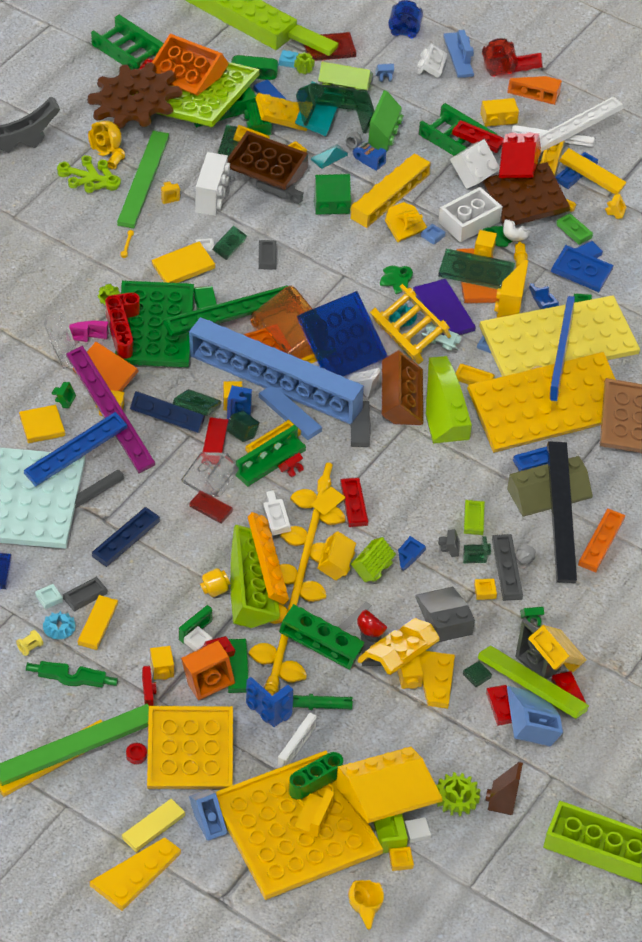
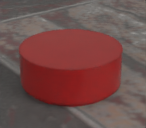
(136, 753)

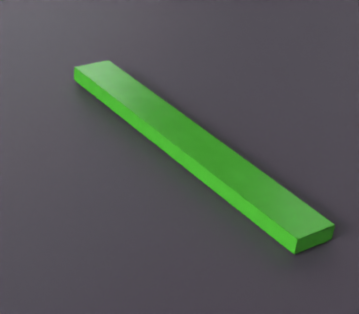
(143, 179)
(74, 745)

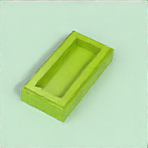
(474, 517)

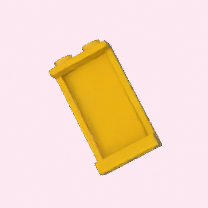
(557, 648)

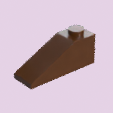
(504, 791)

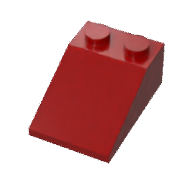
(519, 155)

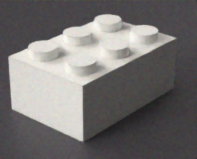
(212, 184)
(470, 214)

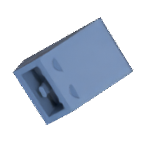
(533, 717)

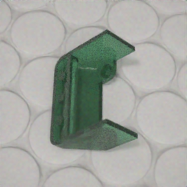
(333, 96)

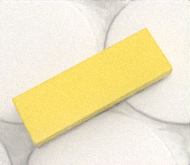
(153, 825)

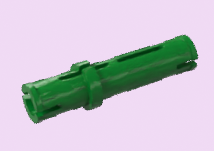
(325, 702)

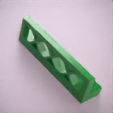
(270, 456)

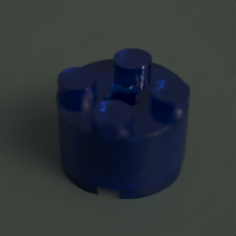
(405, 19)

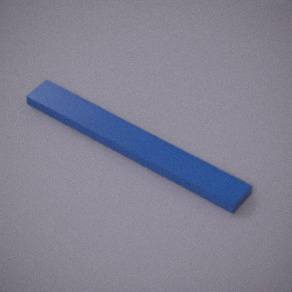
(562, 348)

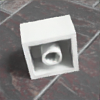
(475, 164)

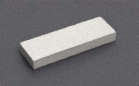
(297, 741)

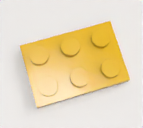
(278, 111)

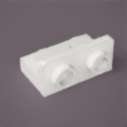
(432, 60)

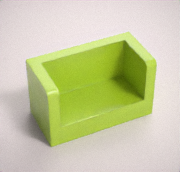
(391, 832)

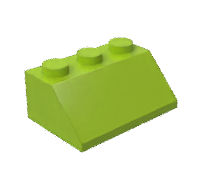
(345, 76)

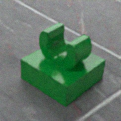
(65, 394)
(533, 613)

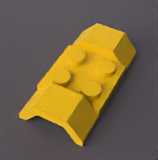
(402, 645)

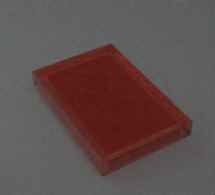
(345, 47)

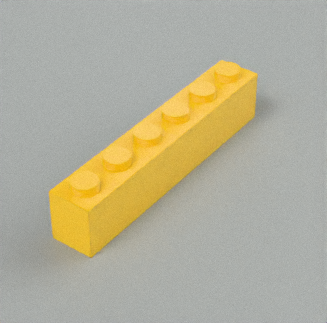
(390, 190)

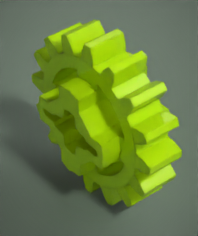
(458, 794)

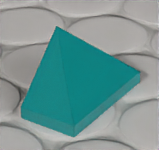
(329, 156)

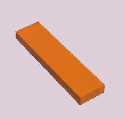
(601, 540)

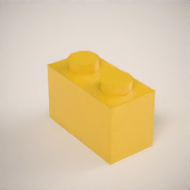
(499, 112)
(337, 555)

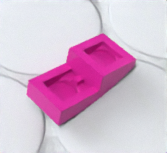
(83, 330)

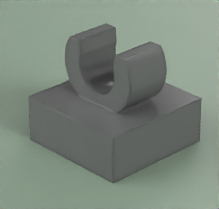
(450, 543)

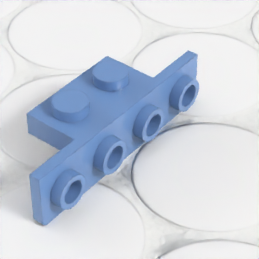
(460, 52)

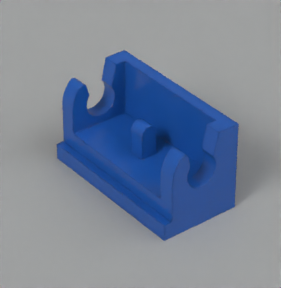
(239, 400)

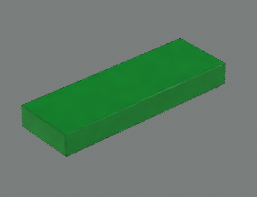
(239, 666)

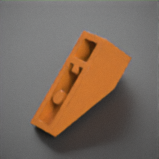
(537, 88)

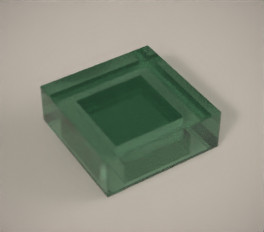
(477, 674)

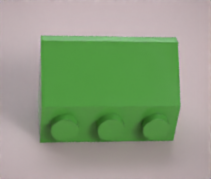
(385, 122)

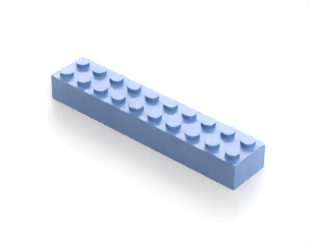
(270, 366)

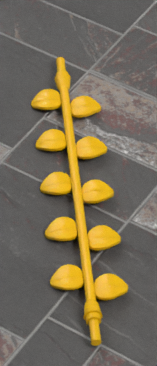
(309, 590)

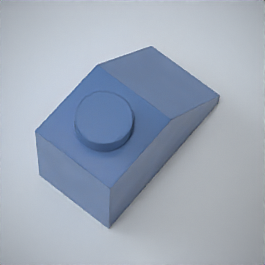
(208, 814)

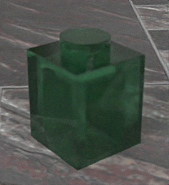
(242, 426)

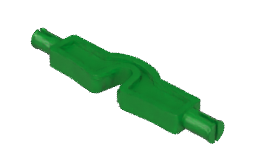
(83, 675)

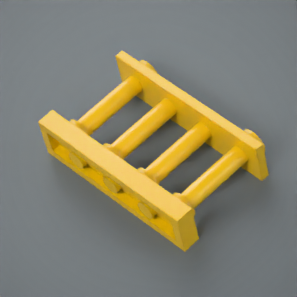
(403, 340)

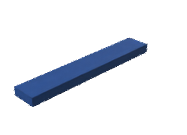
(75, 449)

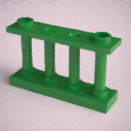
(130, 32)
(452, 117)

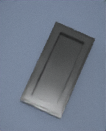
(267, 254)
(85, 594)

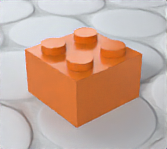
(208, 670)

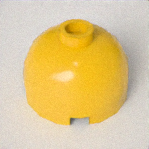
(104, 137)

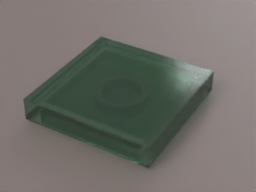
(197, 402)

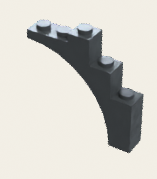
(29, 128)

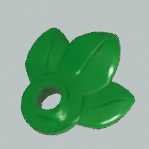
(501, 240)
(395, 277)

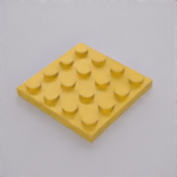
(190, 747)

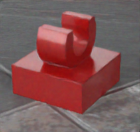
(292, 463)

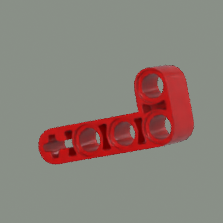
(118, 309)

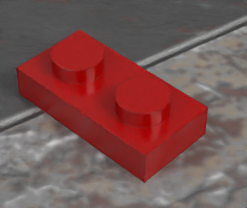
(568, 683)
(499, 704)

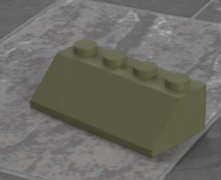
(532, 487)

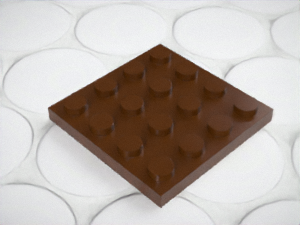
(528, 198)

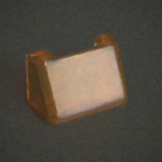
(280, 321)

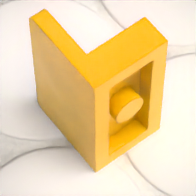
(314, 813)

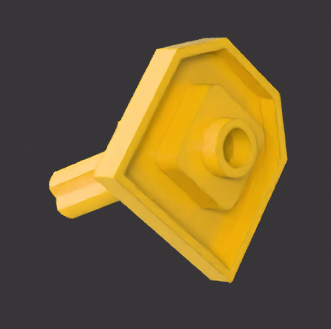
(404, 221)

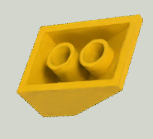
(511, 292)

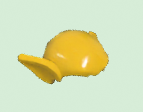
(366, 899)

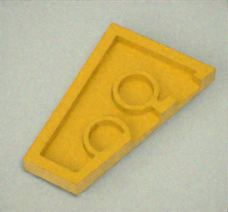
(437, 677)

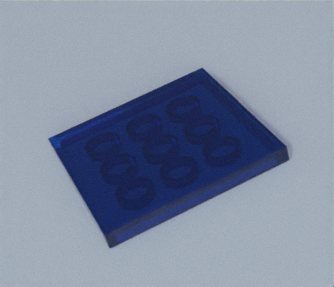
(342, 335)

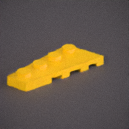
(134, 875)

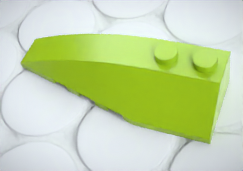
(445, 403)
(248, 590)

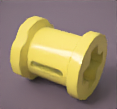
(29, 642)

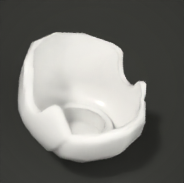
(514, 233)

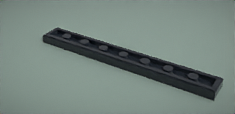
(561, 512)

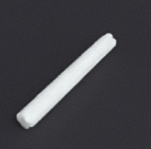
(575, 139)

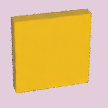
(42, 423)

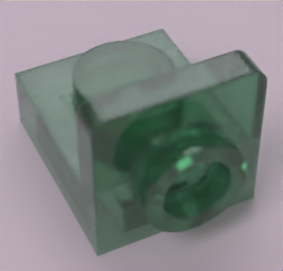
(477, 553)

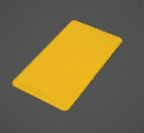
(327, 500)

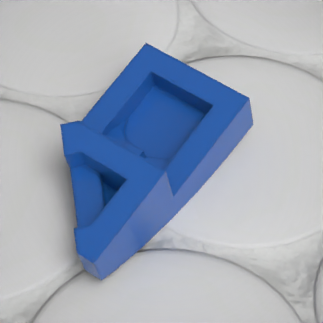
(543, 297)
(410, 552)

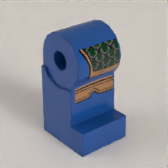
(370, 156)

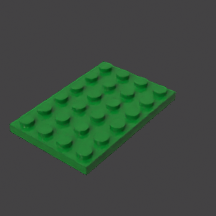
(150, 337)

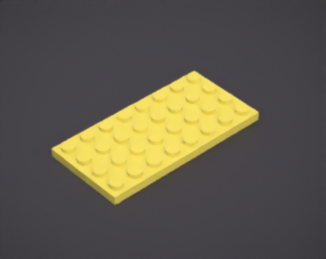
(533, 336)

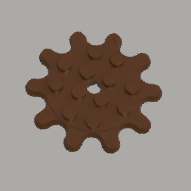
(151, 95)

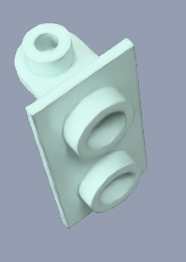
(448, 344)

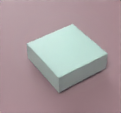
(49, 596)

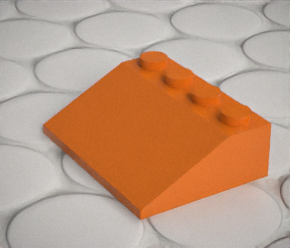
(192, 63)

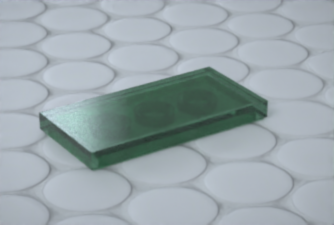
(475, 268)

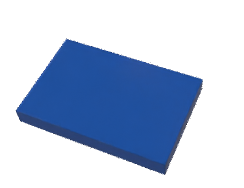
(582, 268)

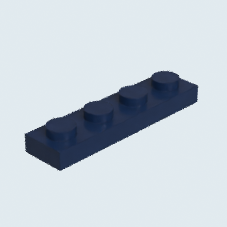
(167, 412)
(125, 536)

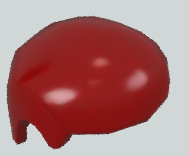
(370, 625)

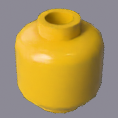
(215, 582)

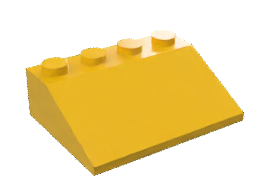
(388, 784)

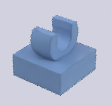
(384, 70)

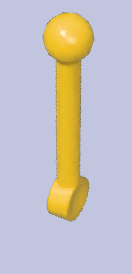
(124, 254)

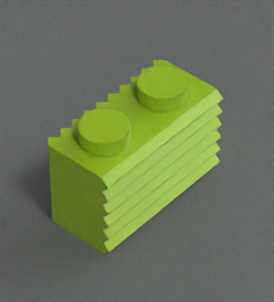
(373, 560)

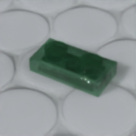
(229, 242)

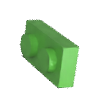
(574, 229)

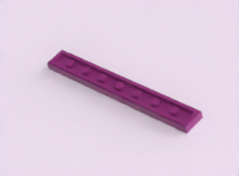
(107, 405)

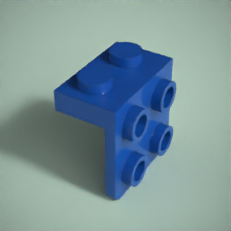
(271, 708)

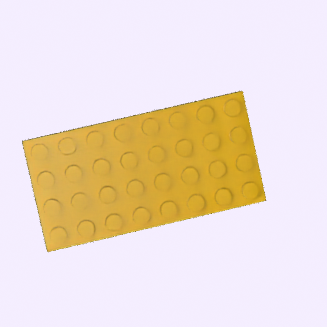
(519, 405)

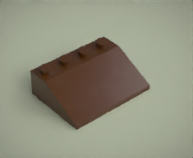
(268, 160)

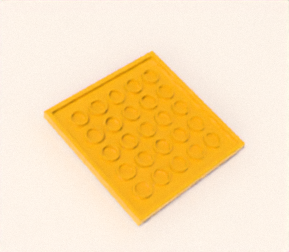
(280, 858)

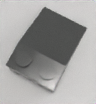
(446, 613)
(529, 655)

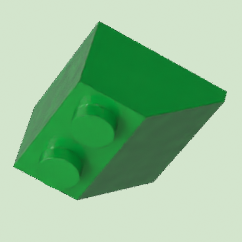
(332, 194)

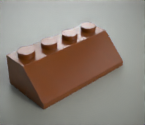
(402, 390)

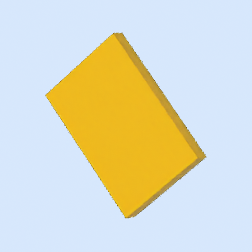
(183, 263)

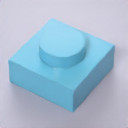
(287, 58)

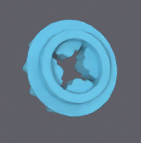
(66, 629)

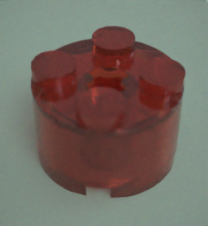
(500, 57)

